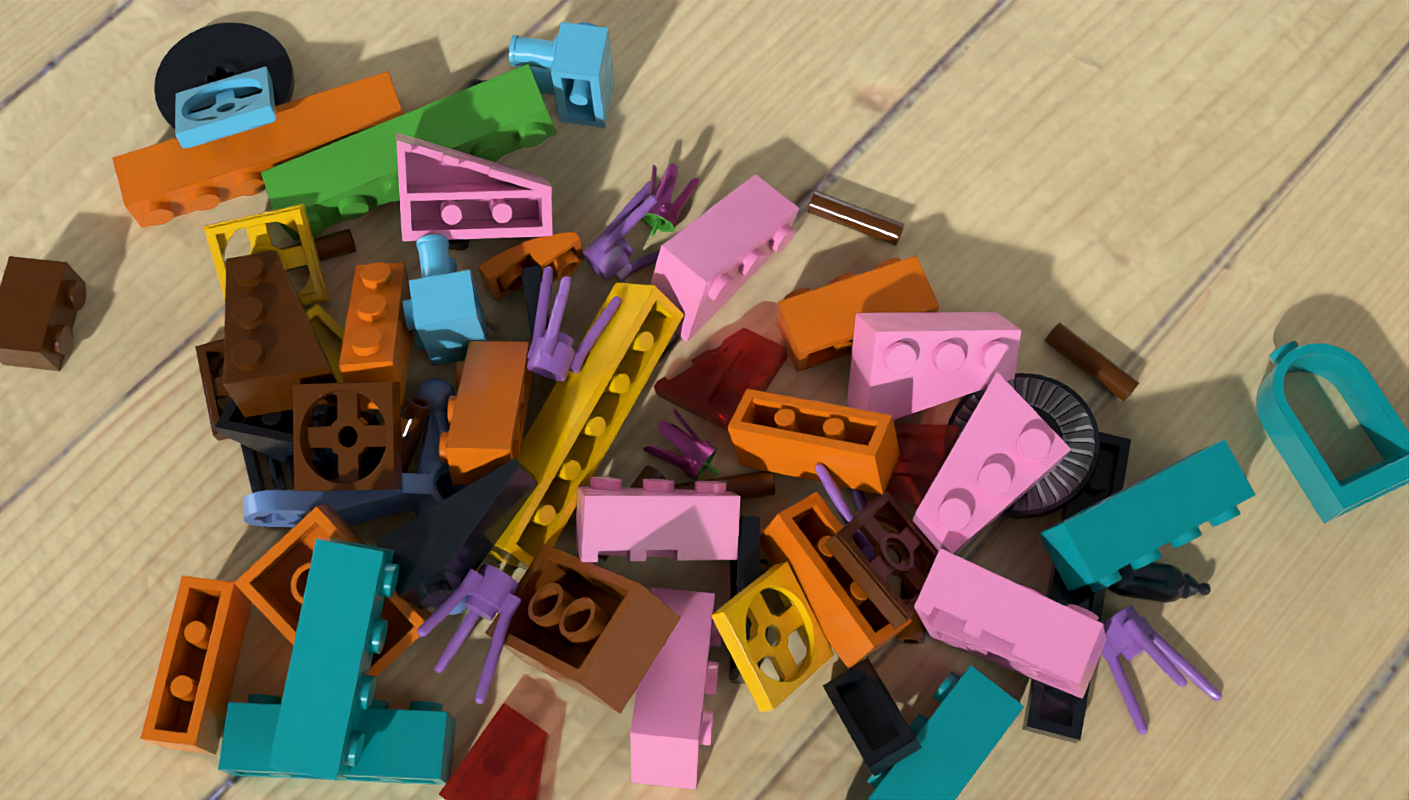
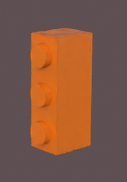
(822, 321)
(376, 329)
(488, 411)
(797, 434)
(840, 606)
(197, 666)

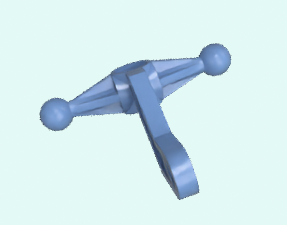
(355, 507)

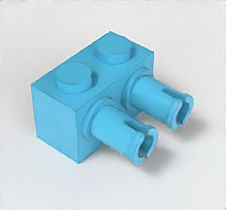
(573, 69)
(443, 304)

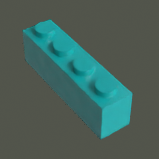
(1147, 516)
(333, 659)
(953, 740)
(397, 747)

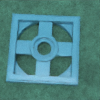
(214, 122)

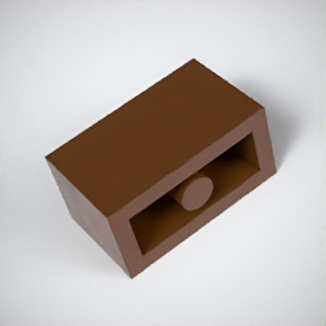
(38, 312)

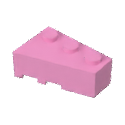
(467, 195)
(722, 250)
(927, 358)
(989, 468)
(656, 520)
(1010, 624)
(671, 697)

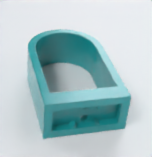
(1369, 407)

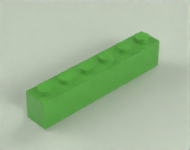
(363, 168)

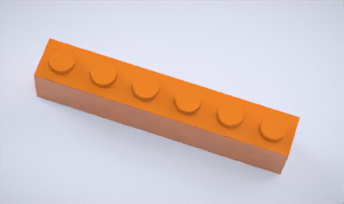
(174, 181)

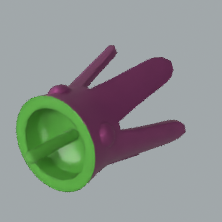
(664, 214)
(696, 451)

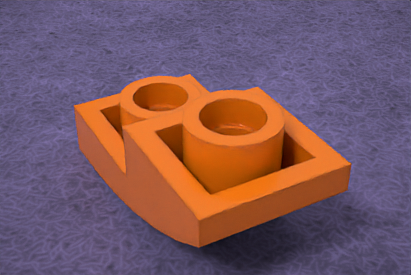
(503, 271)

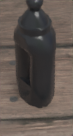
(1157, 583)

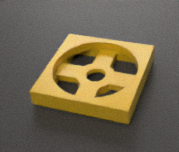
(295, 217)
(747, 653)

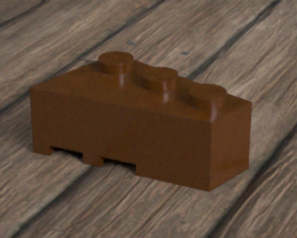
(268, 337)

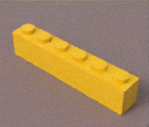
(586, 416)

